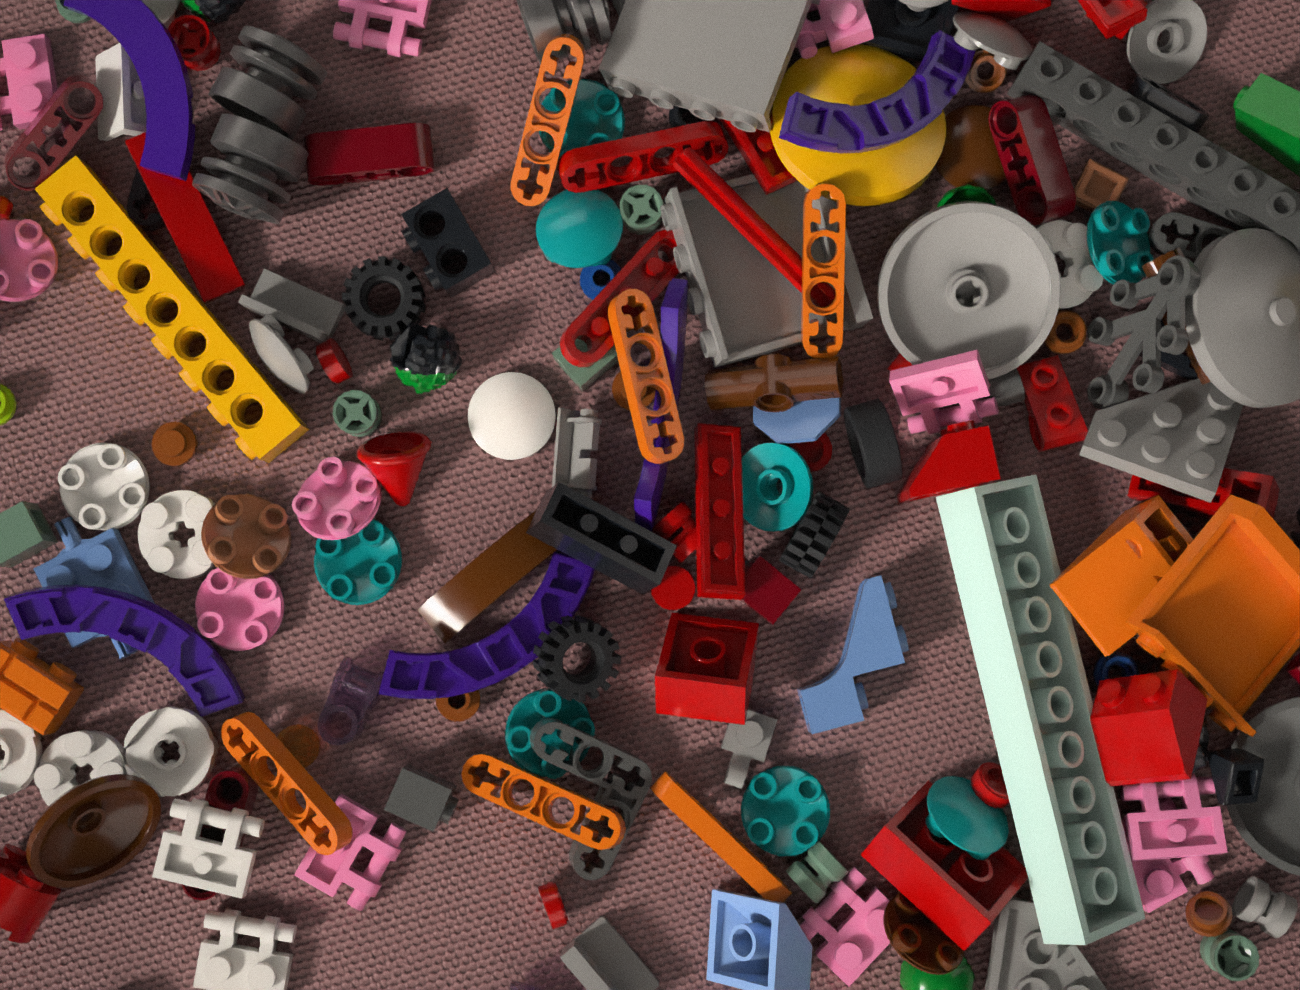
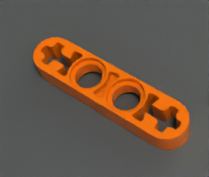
(544, 120)
(829, 271)
(638, 377)
(250, 743)
(541, 805)
(720, 839)

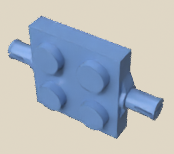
(93, 562)

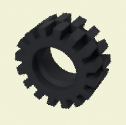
(368, 277)
(814, 534)
(596, 671)

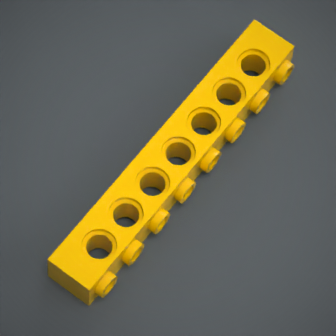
(65, 196)

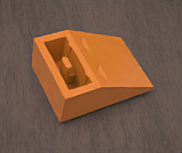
(1120, 571)

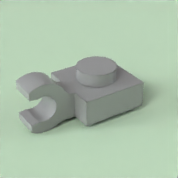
(746, 743)

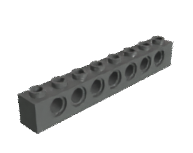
(1158, 146)

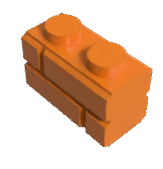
(35, 690)

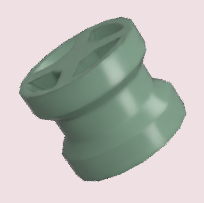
(644, 202)
(350, 408)

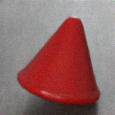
(396, 462)

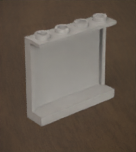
(705, 55)
(734, 289)

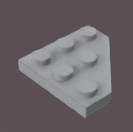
(1168, 437)
(1025, 963)

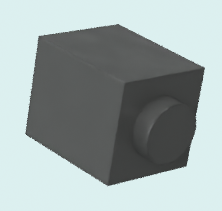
(422, 798)

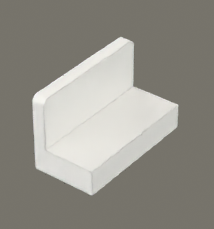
(122, 95)

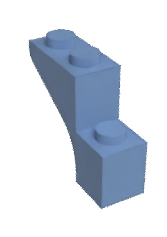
(869, 646)

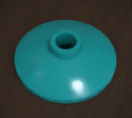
(761, 501)

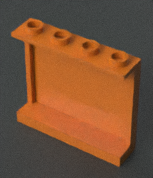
(1227, 610)

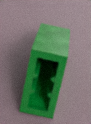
(1271, 119)

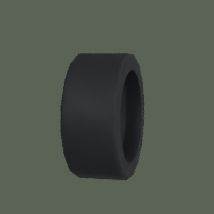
(873, 443)

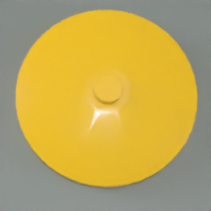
(856, 78)

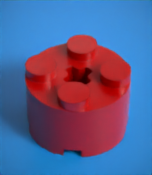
(22, 896)

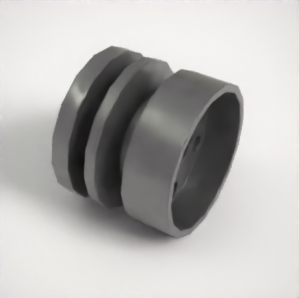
(555, 17)
(271, 77)
(250, 169)

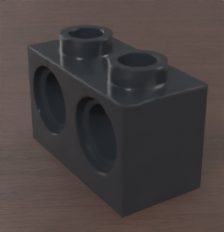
(455, 239)

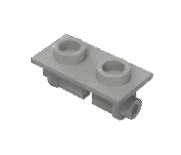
(575, 436)

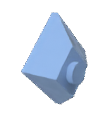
(756, 944)

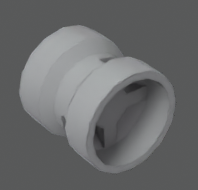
(1269, 909)

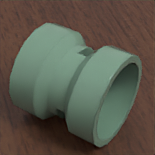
(824, 863)
(1239, 959)

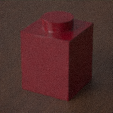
(767, 589)

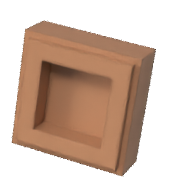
(1098, 185)

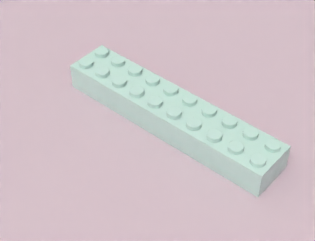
(1040, 711)

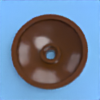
(93, 830)

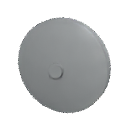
(969, 283)
(1248, 317)

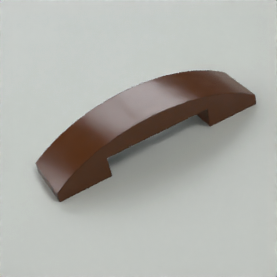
(484, 580)

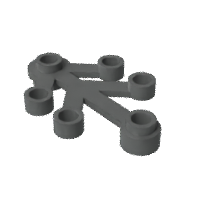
(1172, 285)

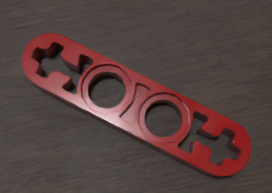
(642, 151)

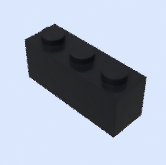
(601, 538)

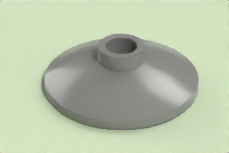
(1181, 42)

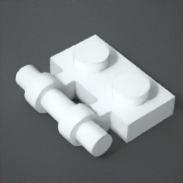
(206, 862)
(241, 967)

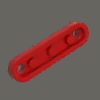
(642, 272)

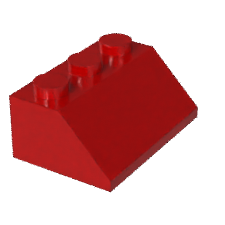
(940, 878)

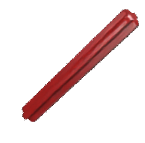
(748, 223)

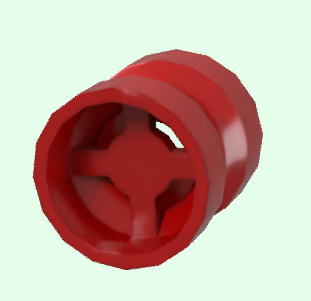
(188, 34)
(667, 528)

